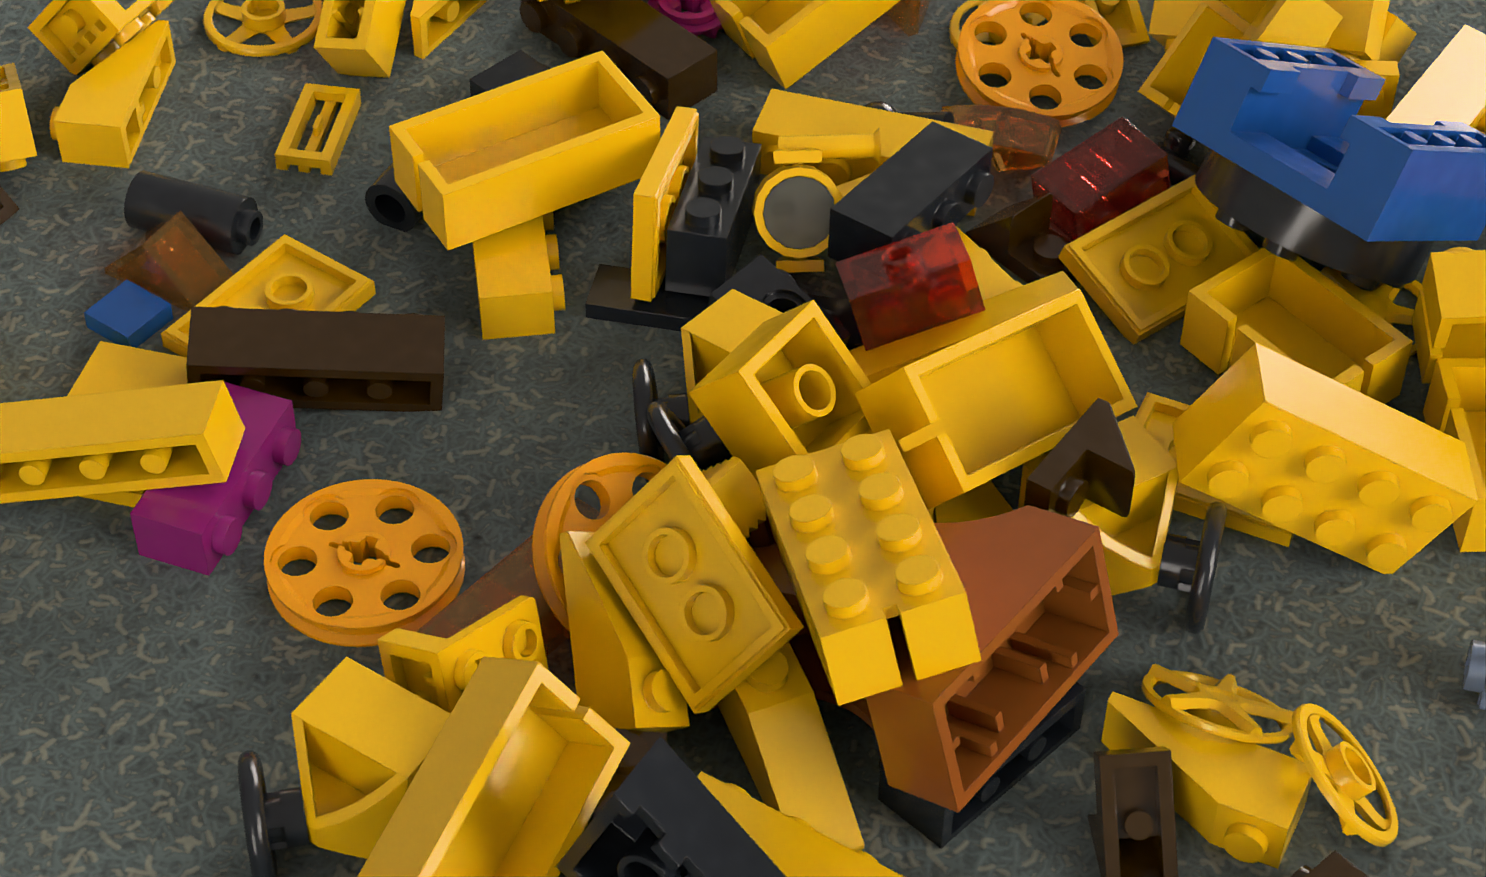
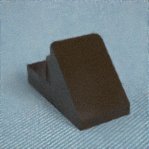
(1023, 239)
(1084, 465)
(1134, 813)

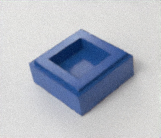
(128, 315)

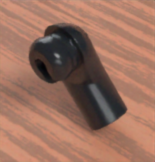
(1180, 162)

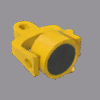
(796, 198)

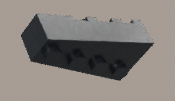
(665, 827)

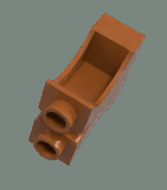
(1039, 624)

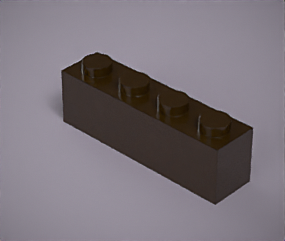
(647, 47)
(322, 356)

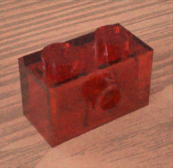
(1102, 178)
(910, 286)

